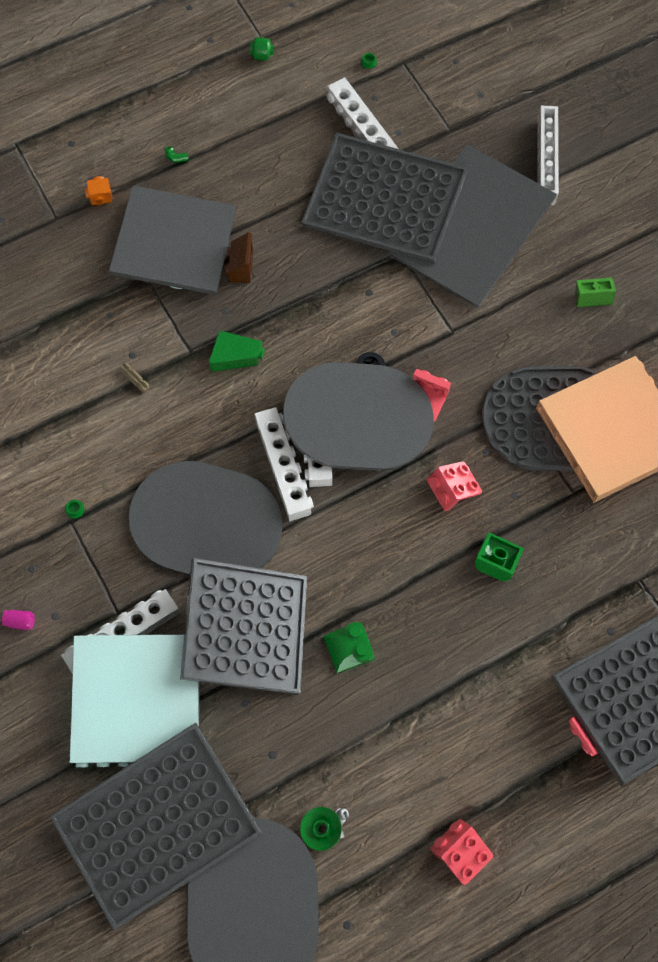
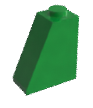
(235, 352)

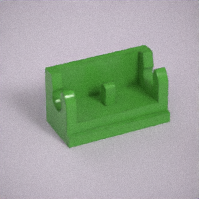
(595, 292)

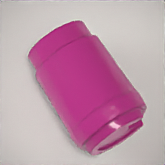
(18, 619)

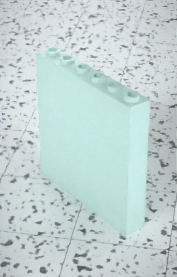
(128, 697)

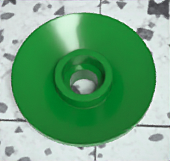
(311, 826)

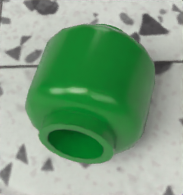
(261, 48)

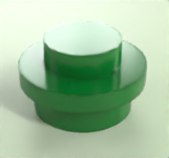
(368, 61)
(74, 509)

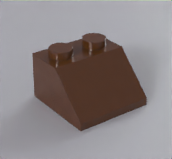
(240, 259)

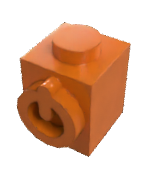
(98, 191)

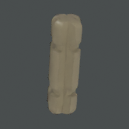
(134, 377)

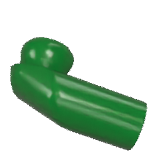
(174, 157)

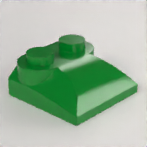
(498, 557)
(349, 647)

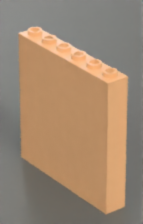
(607, 427)

